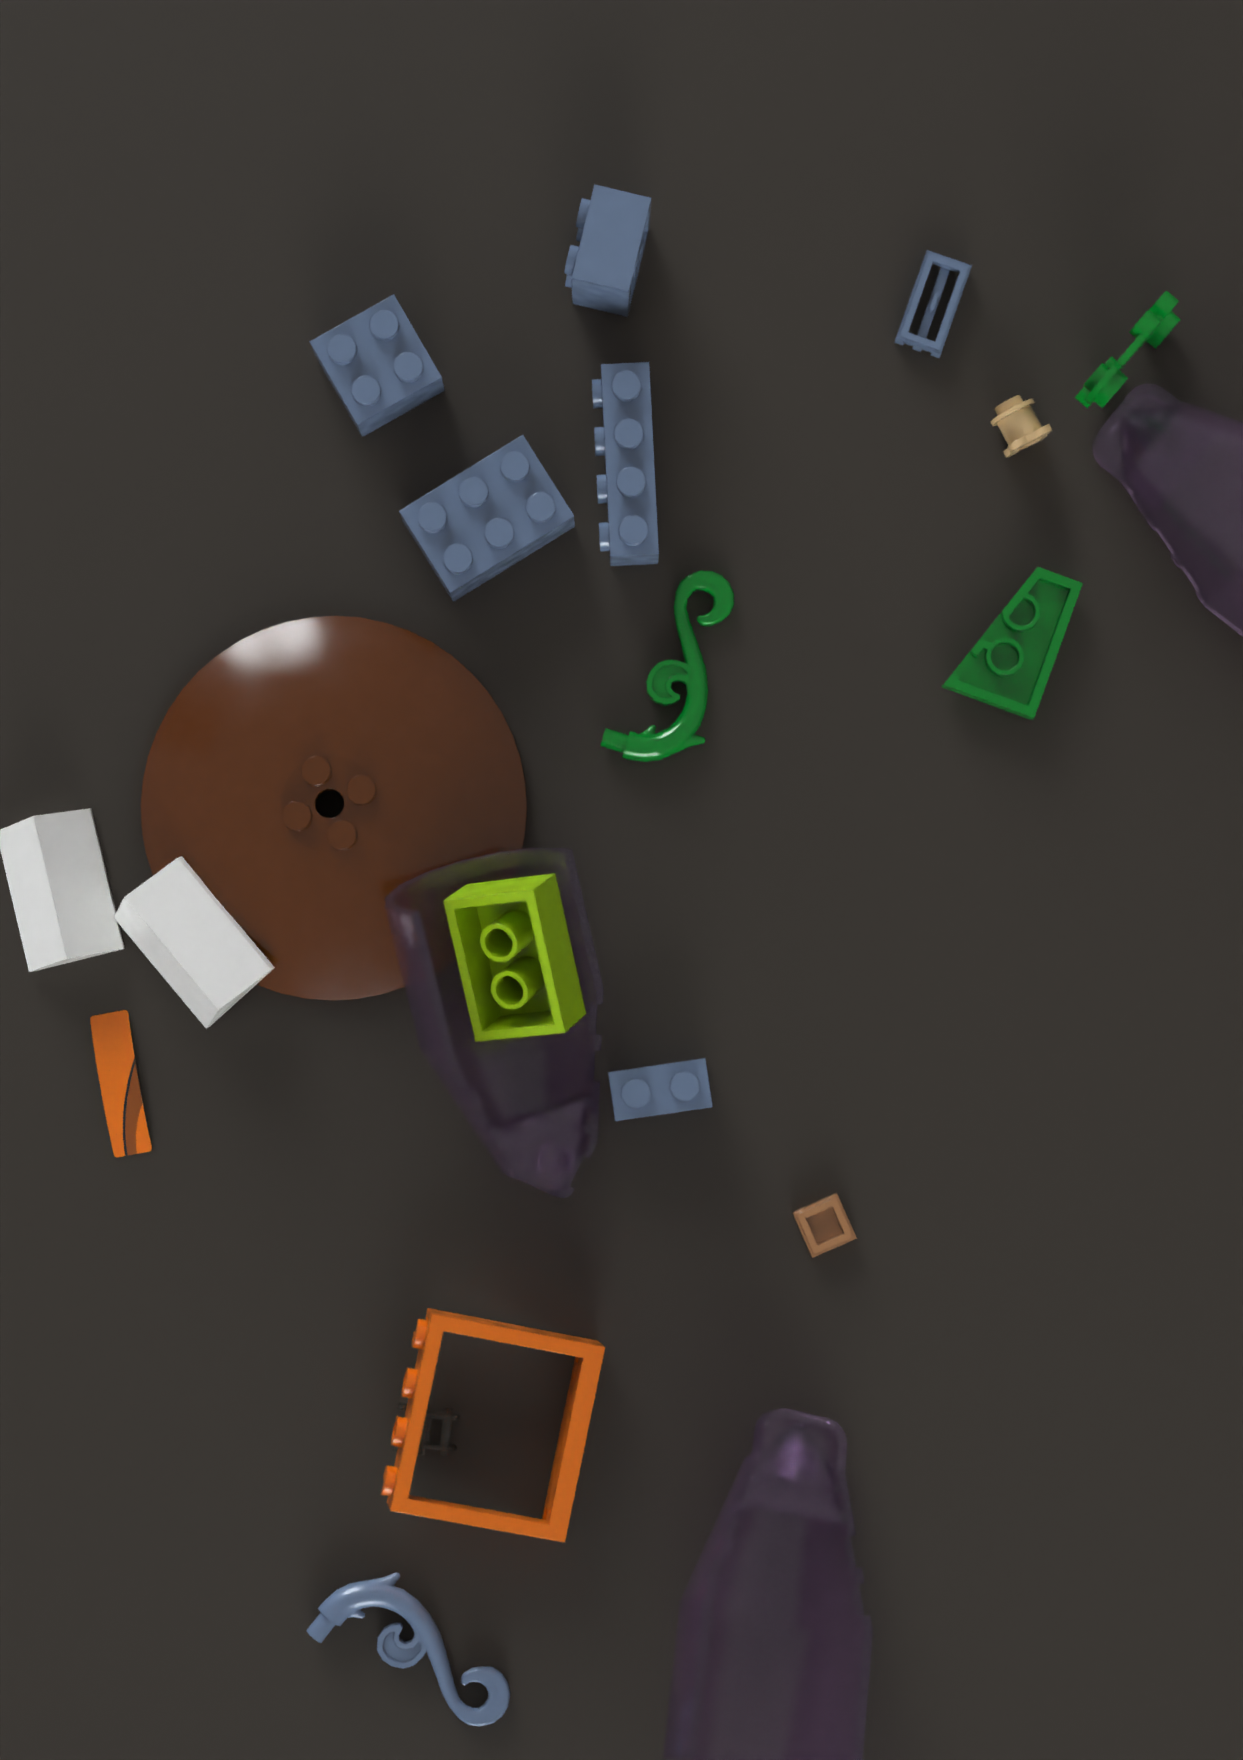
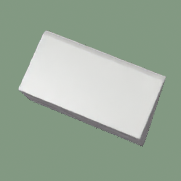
(59, 888)
(192, 941)

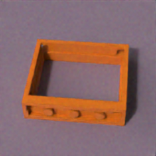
(570, 1443)

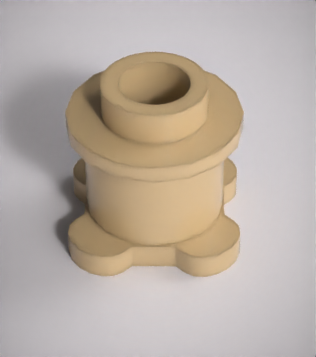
(1019, 424)

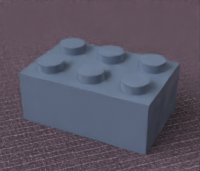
(487, 518)

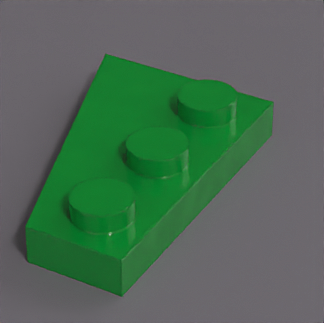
(1020, 646)

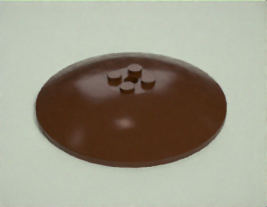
(312, 712)

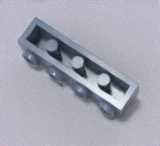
(629, 464)

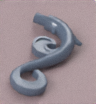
(381, 1592)

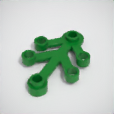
(1151, 328)

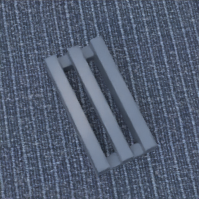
(919, 341)

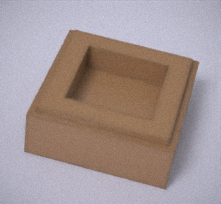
(824, 1225)

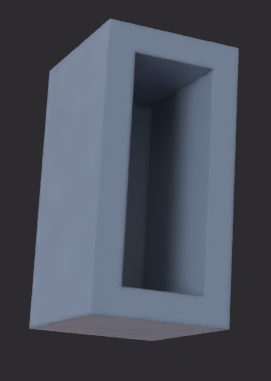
(660, 1089)

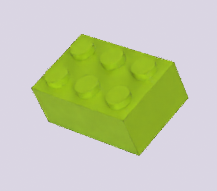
(515, 957)

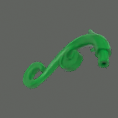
(681, 734)

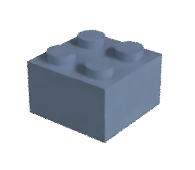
(610, 249)
(377, 365)

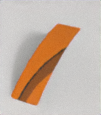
(120, 1083)

